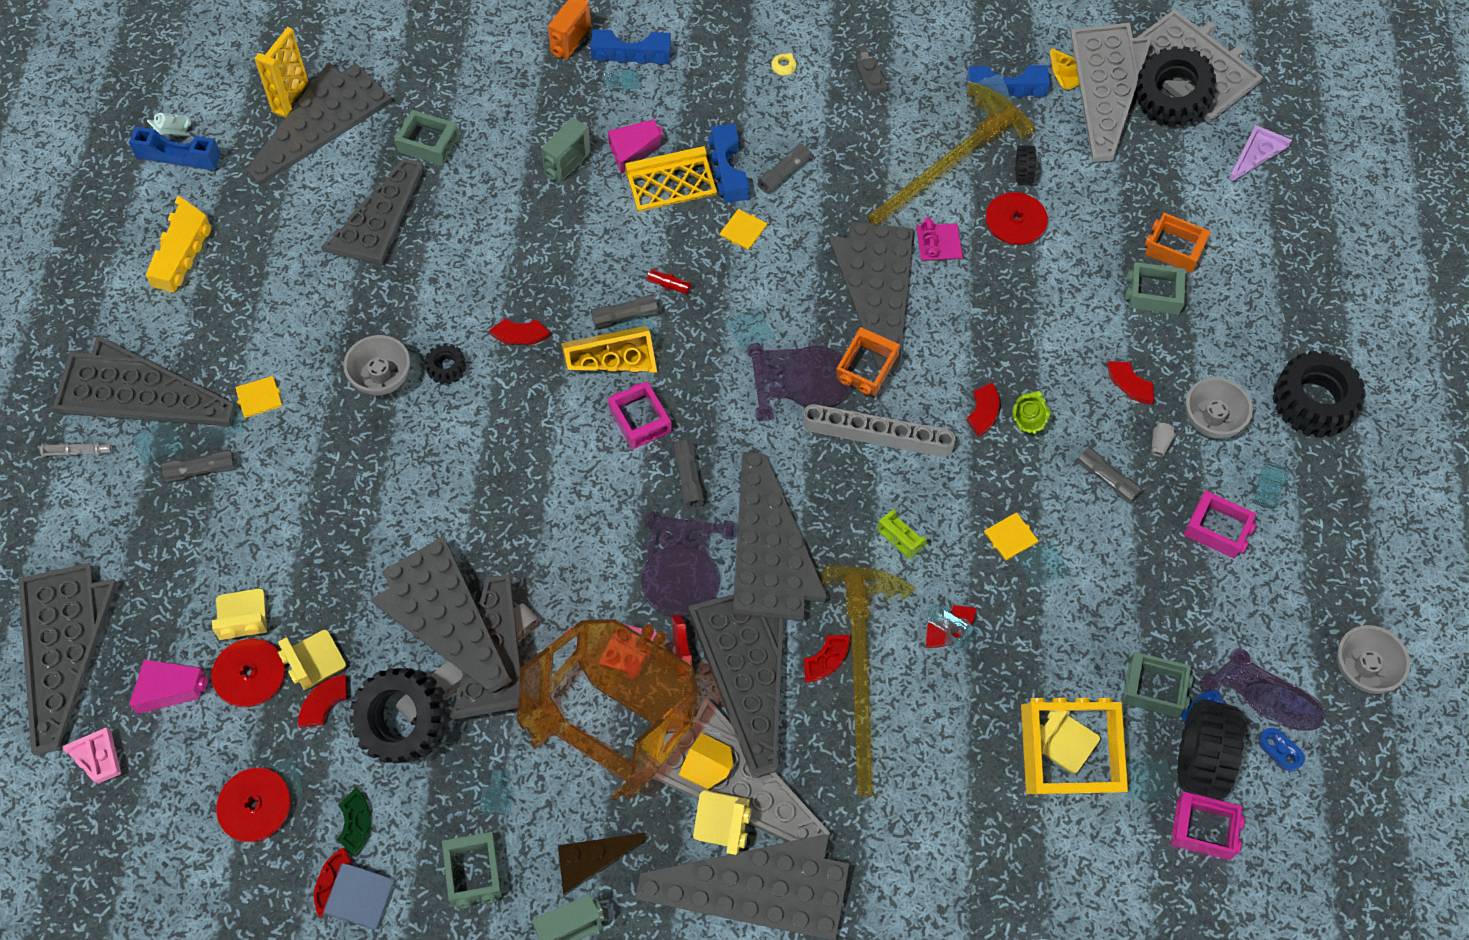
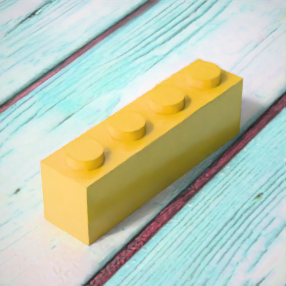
(178, 246)
(614, 351)

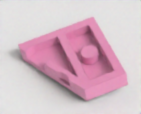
(96, 755)

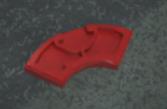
(516, 333)
(1126, 379)
(986, 409)
(935, 635)
(680, 638)
(828, 659)
(322, 700)
(327, 878)

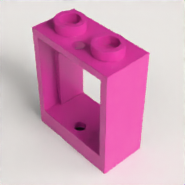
(644, 433)
(1214, 540)
(1181, 820)

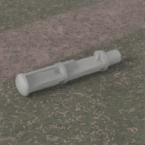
(75, 449)

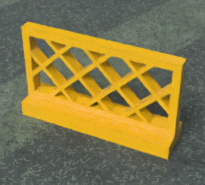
(274, 77)
(664, 164)

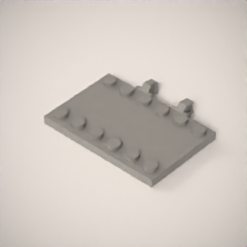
(1232, 75)

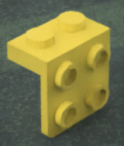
(240, 614)
(312, 659)
(1067, 741)
(722, 820)

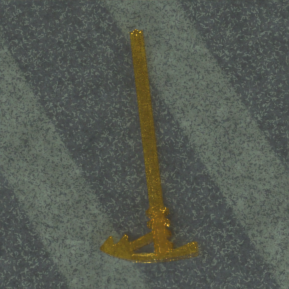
(986, 130)
(858, 612)

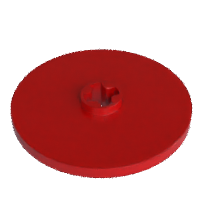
(1009, 229)
(230, 678)
(269, 814)

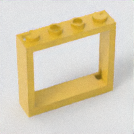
(1033, 754)

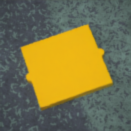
(743, 229)
(258, 396)
(1011, 536)

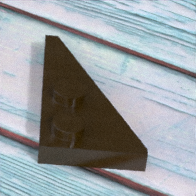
(585, 859)

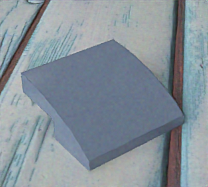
(358, 896)

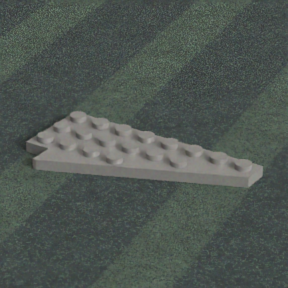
(1107, 77)
(771, 801)

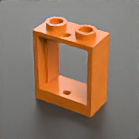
(569, 27)
(1183, 230)
(872, 342)

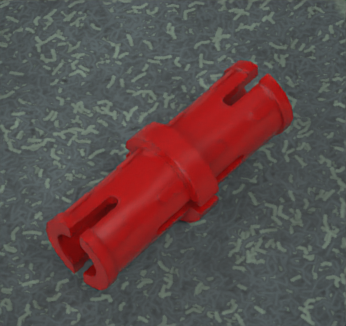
(668, 281)

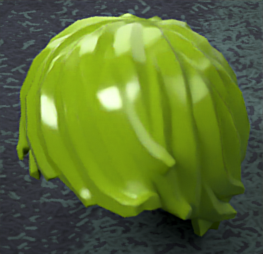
(1031, 412)

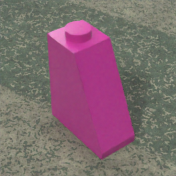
(634, 142)
(166, 685)

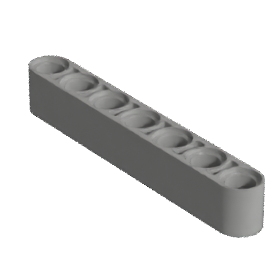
(870, 423)
(450, 677)

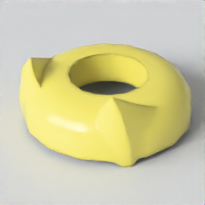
(784, 70)

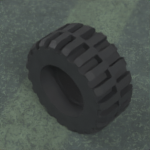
(1176, 63)
(1325, 371)
(369, 715)
(1211, 749)

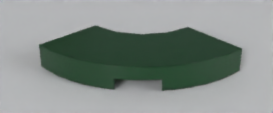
(357, 822)

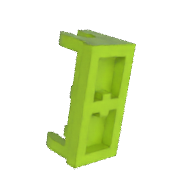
(900, 535)

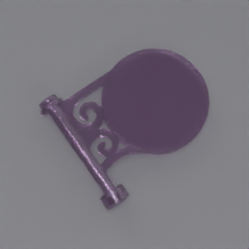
(806, 377)
(680, 573)
(1267, 695)

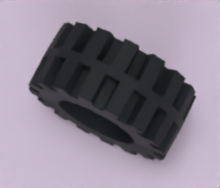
(1025, 164)
(439, 354)

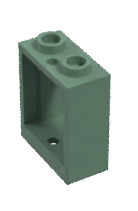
(566, 150)
(425, 152)
(1156, 303)
(1162, 666)
(469, 845)
(571, 921)

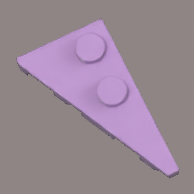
(1258, 149)

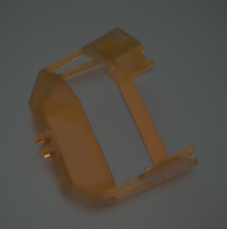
(628, 671)

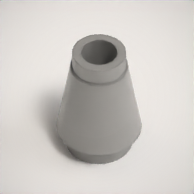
(1162, 438)

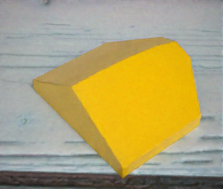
(1064, 69)
(707, 762)

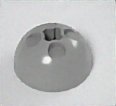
(377, 365)
(1218, 407)
(1373, 659)

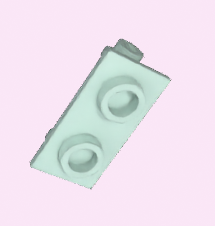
(168, 124)

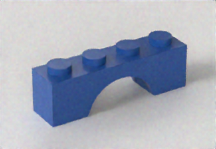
(608, 47)
(1031, 82)
(152, 146)
(733, 182)

